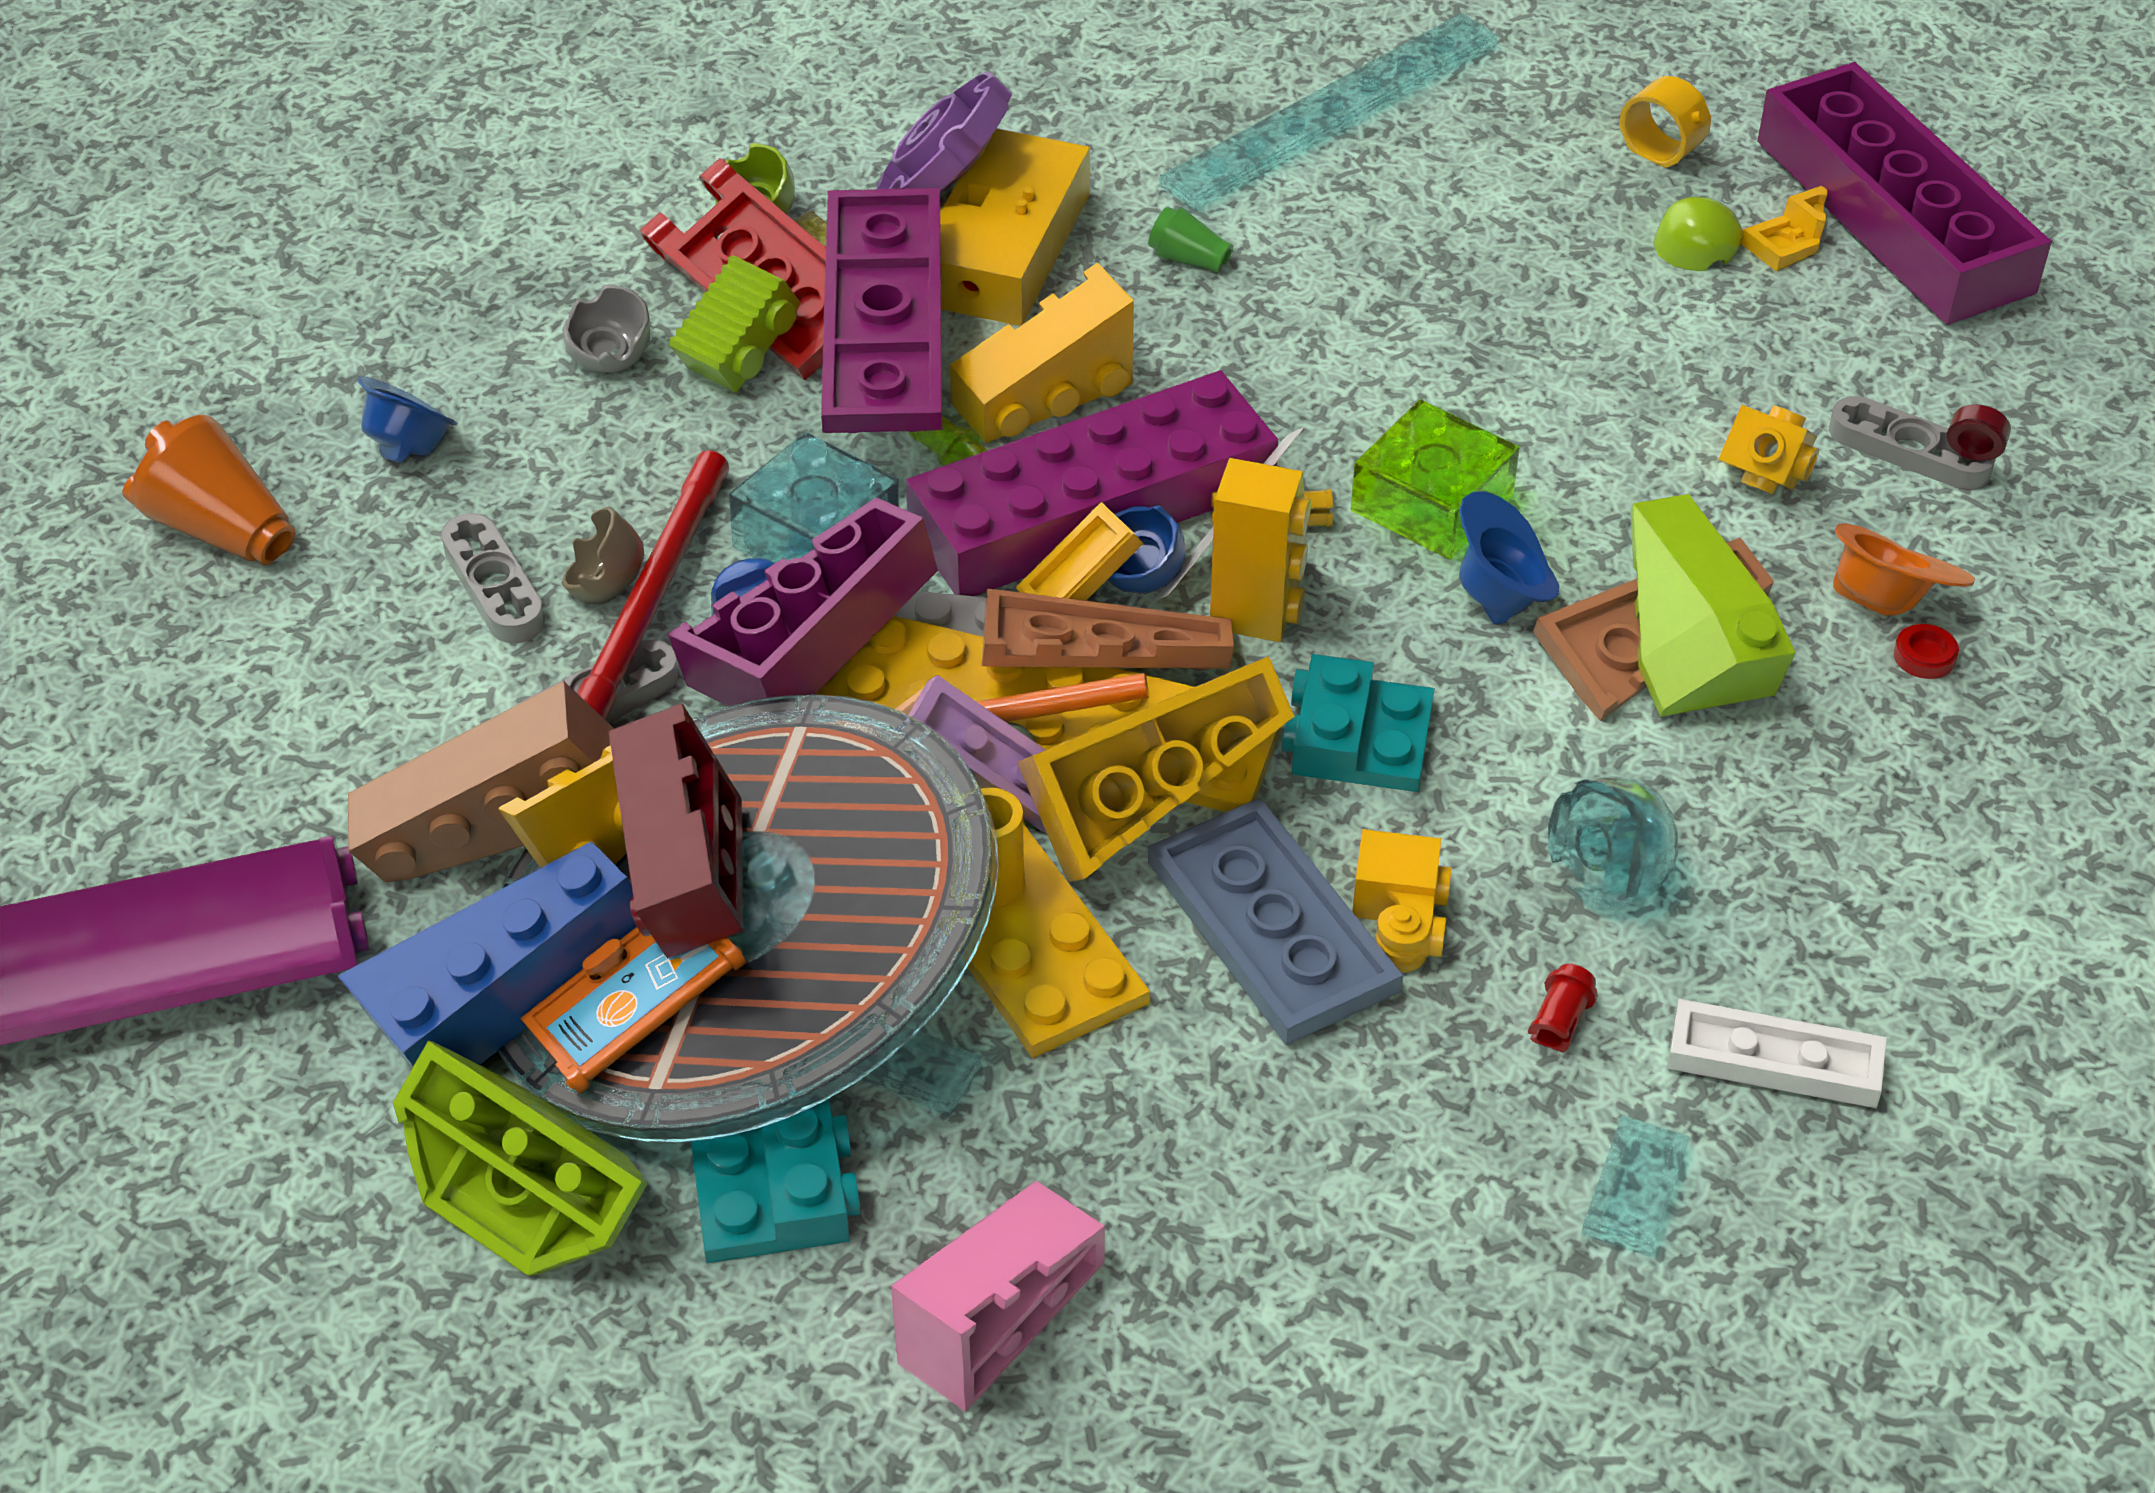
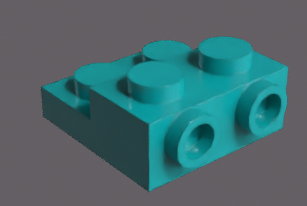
(1357, 725)
(775, 1186)

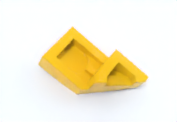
(1793, 234)

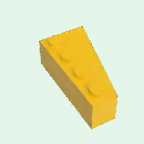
(1133, 771)

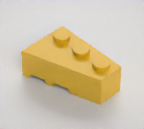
(1051, 362)
(1259, 548)

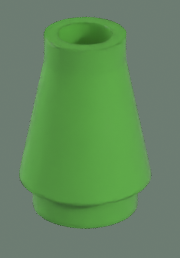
(1188, 241)

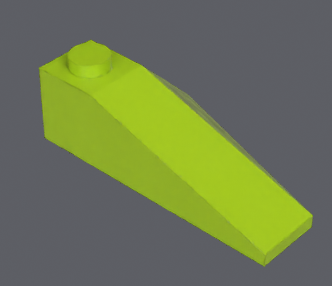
(1700, 613)

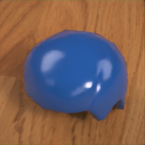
(1158, 558)

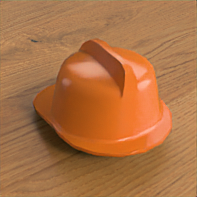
(1886, 574)

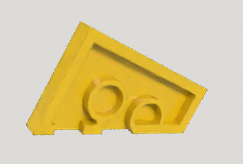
(571, 814)

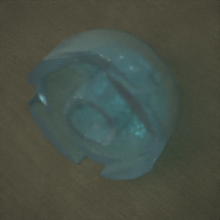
(1616, 829)

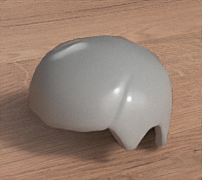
(601, 324)

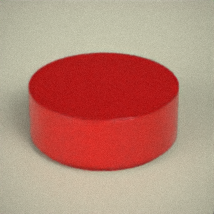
(1926, 651)

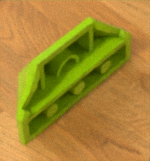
(511, 1165)

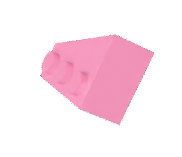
(993, 1291)

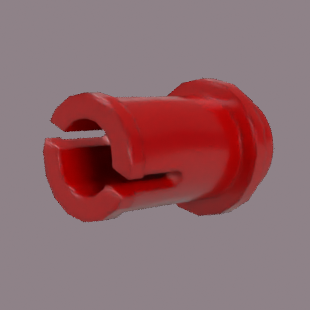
(1568, 994)

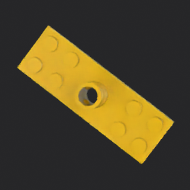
(1043, 949)

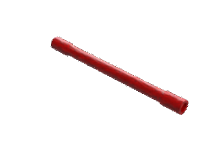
(619, 649)

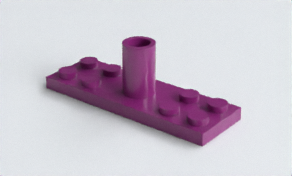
(882, 312)

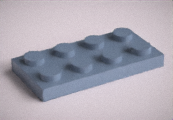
(1274, 920)

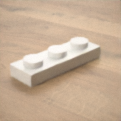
(1777, 1053)

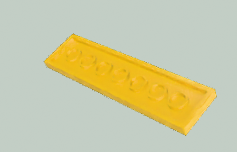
(912, 652)

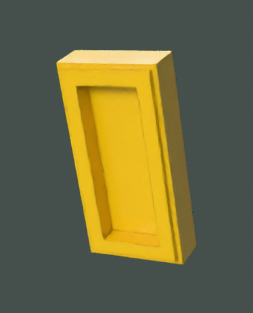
(1083, 558)

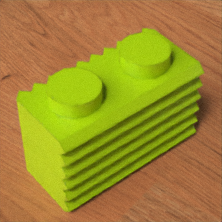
(735, 324)

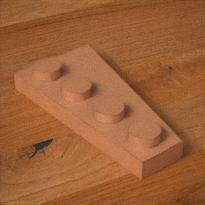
(1082, 633)
(1599, 640)

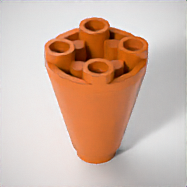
(208, 490)

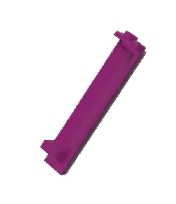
(177, 938)

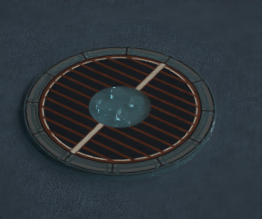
(858, 922)

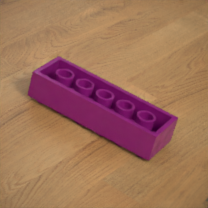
(1904, 193)
(1016, 503)

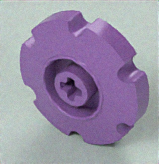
(948, 136)

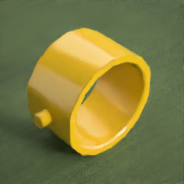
(1682, 103)

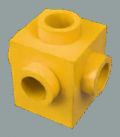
(1756, 434)

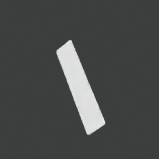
(1205, 542)

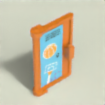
(599, 1020)

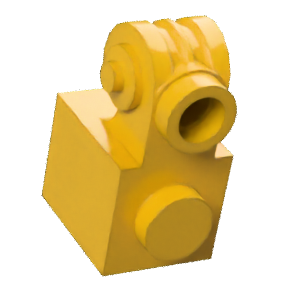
(1398, 887)

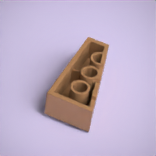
(447, 801)

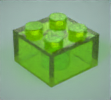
(1423, 471)

